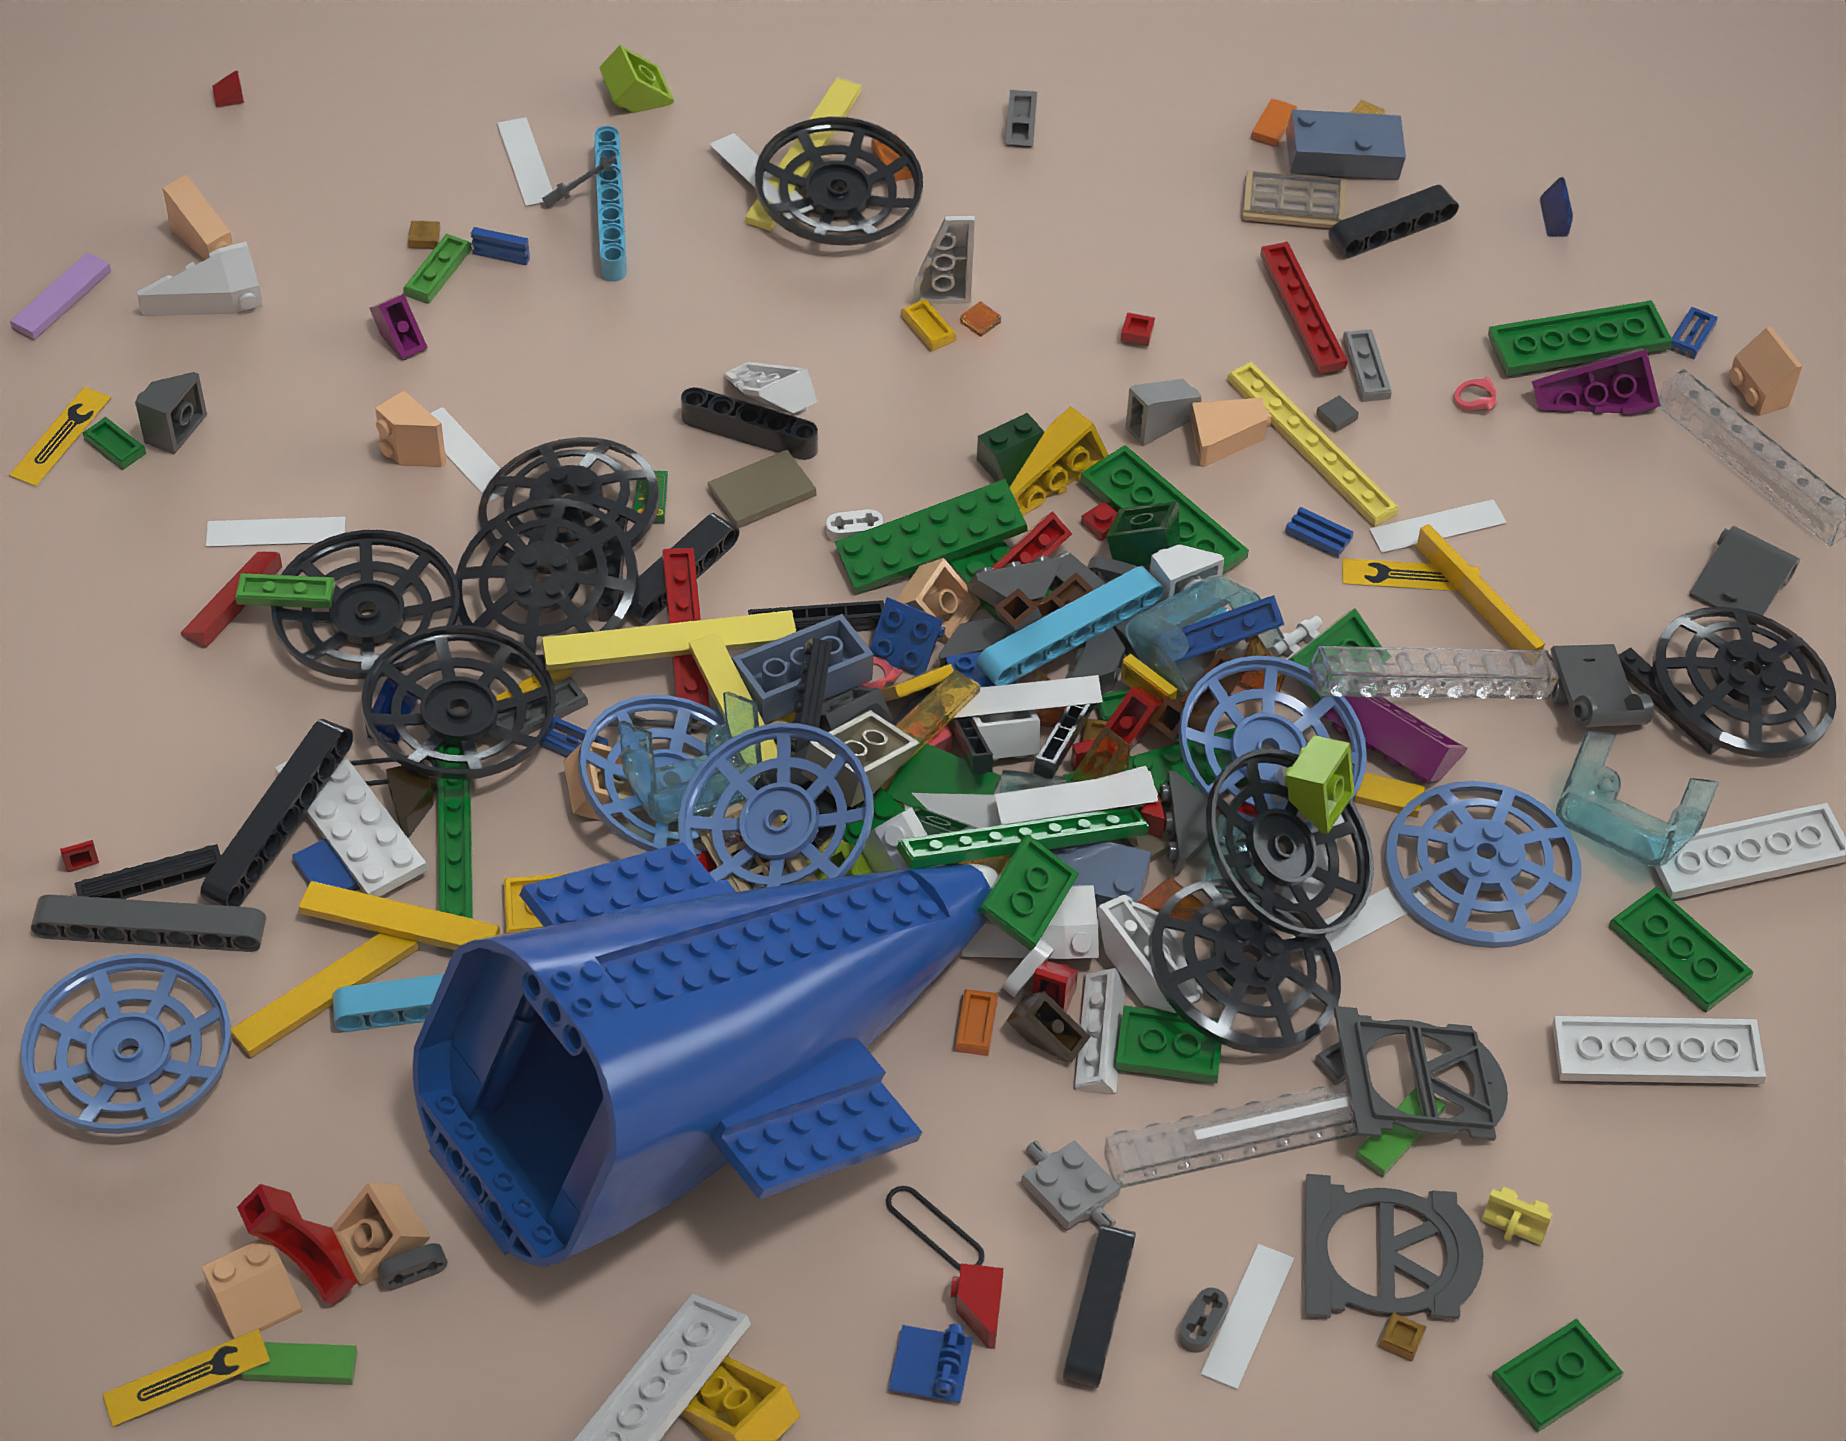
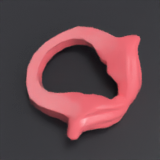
(1481, 403)
(891, 674)

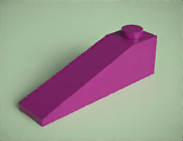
(1607, 385)

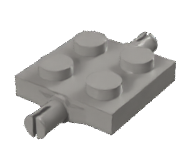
(1070, 1184)

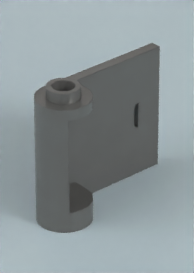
(1744, 573)
(1599, 687)

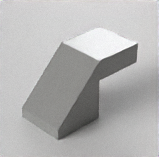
(1021, 117)

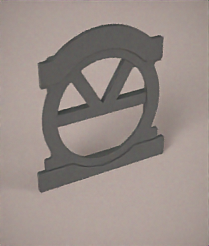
(1375, 1114)
(1446, 1293)

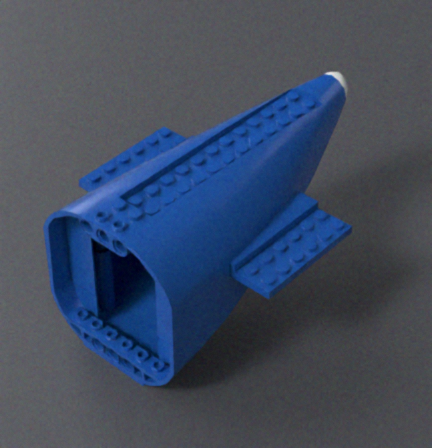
(675, 1033)

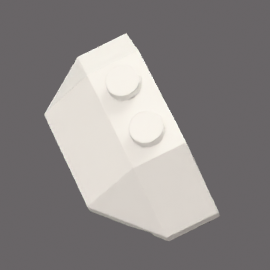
(1126, 943)

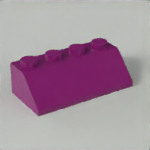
(1402, 737)

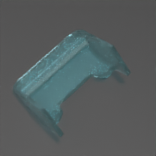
(1158, 630)
(664, 787)
(1591, 808)

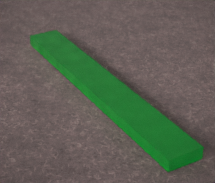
(454, 839)
(1003, 839)

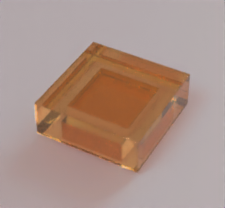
(980, 319)

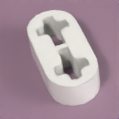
(851, 523)
(1027, 967)

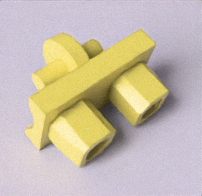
(1517, 1216)

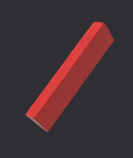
(1037, 542)
(223, 606)

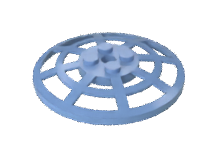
(685, 709)
(1263, 726)
(777, 800)
(1483, 873)
(125, 1030)

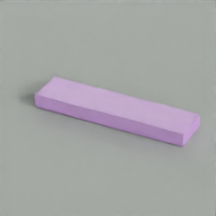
(60, 295)

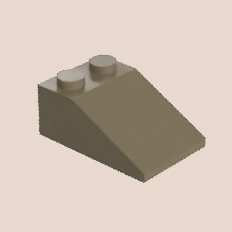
(877, 746)

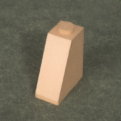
(194, 218)
(1227, 427)

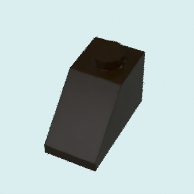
(410, 796)
(1048, 1026)

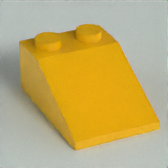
(741, 1405)

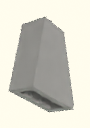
(1159, 408)

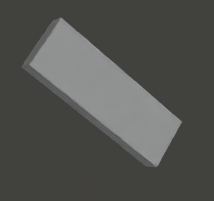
(1367, 365)

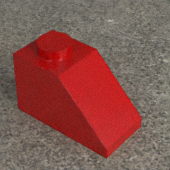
(1133, 715)
(1057, 981)
(979, 1299)

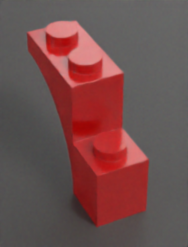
(312, 1246)

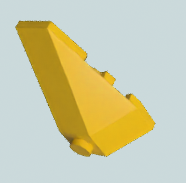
(1058, 459)

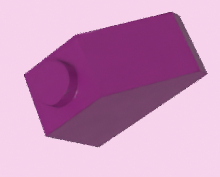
(398, 326)

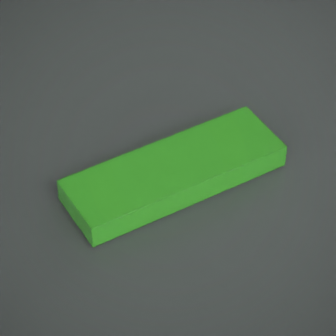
(437, 268)
(285, 590)
(1388, 1149)
(306, 1364)

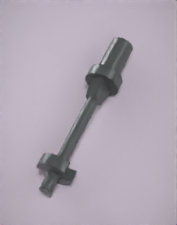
(563, 191)
(642, 722)

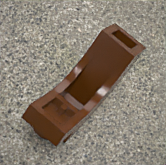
(1020, 611)
(1169, 712)

